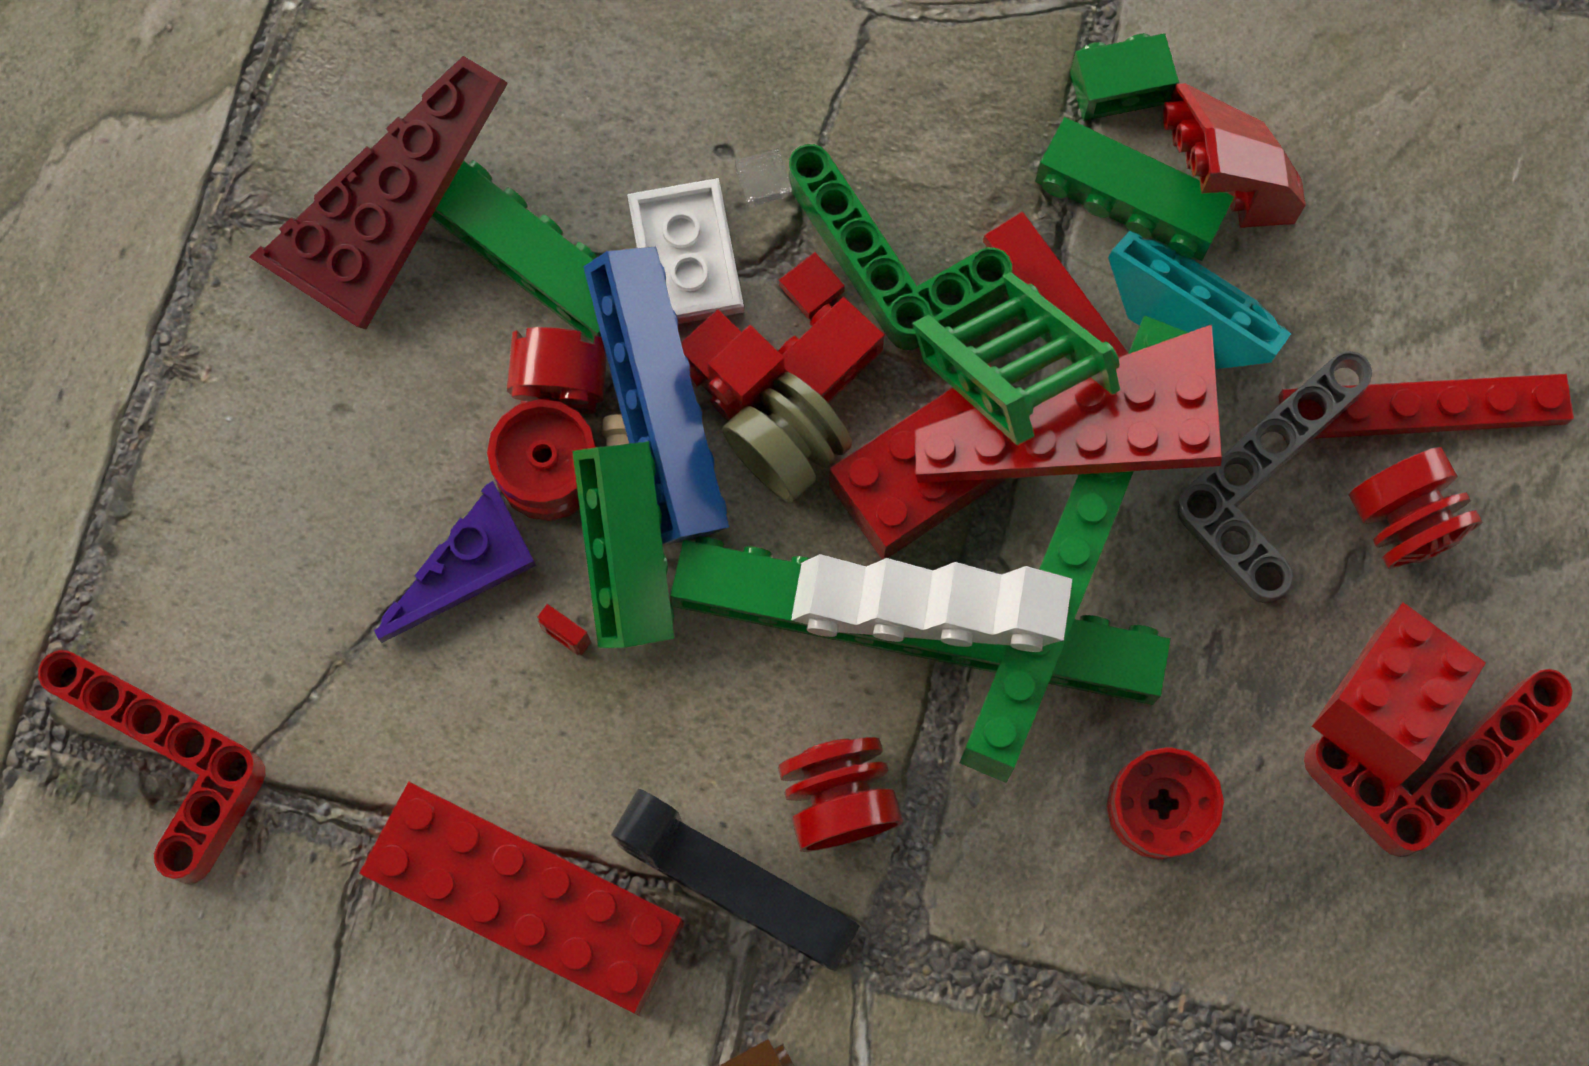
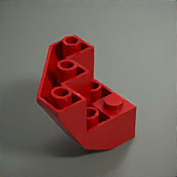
(1235, 156)

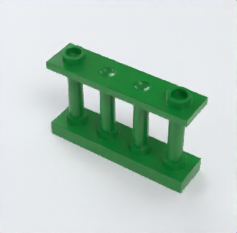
(990, 387)

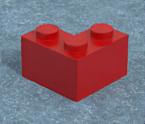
(731, 364)

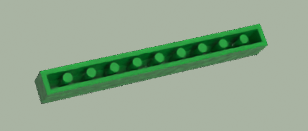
(1072, 554)
(763, 592)

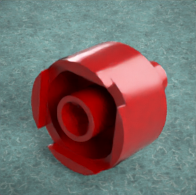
(557, 368)

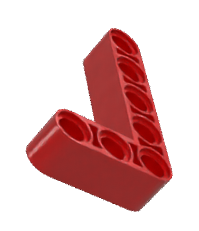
(169, 740)
(1449, 773)

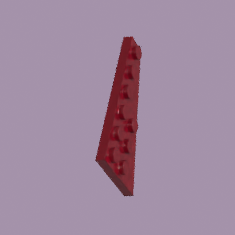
(375, 209)

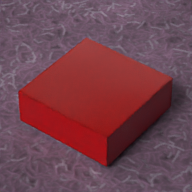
(811, 285)
(563, 630)

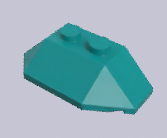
(1190, 297)

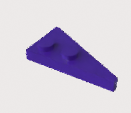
(475, 557)

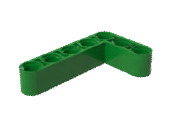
(882, 262)

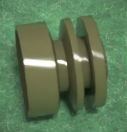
(796, 429)

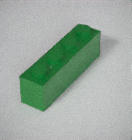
(1132, 189)
(623, 545)

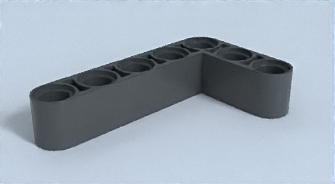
(1262, 465)

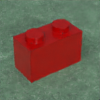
(833, 348)

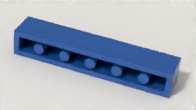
(656, 389)

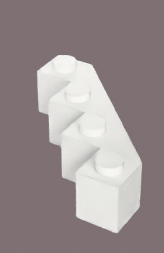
(942, 604)

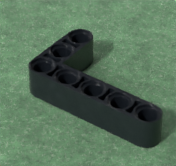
(661, 840)

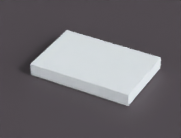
(692, 245)

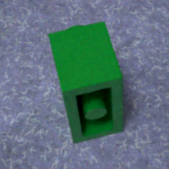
(1123, 76)

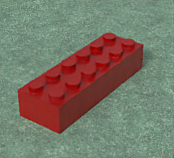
(523, 898)

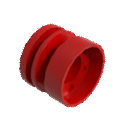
(1413, 505)
(1184, 783)
(839, 793)

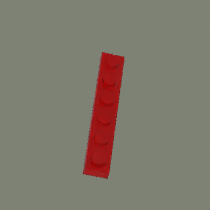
(1449, 406)

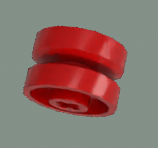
(521, 454)

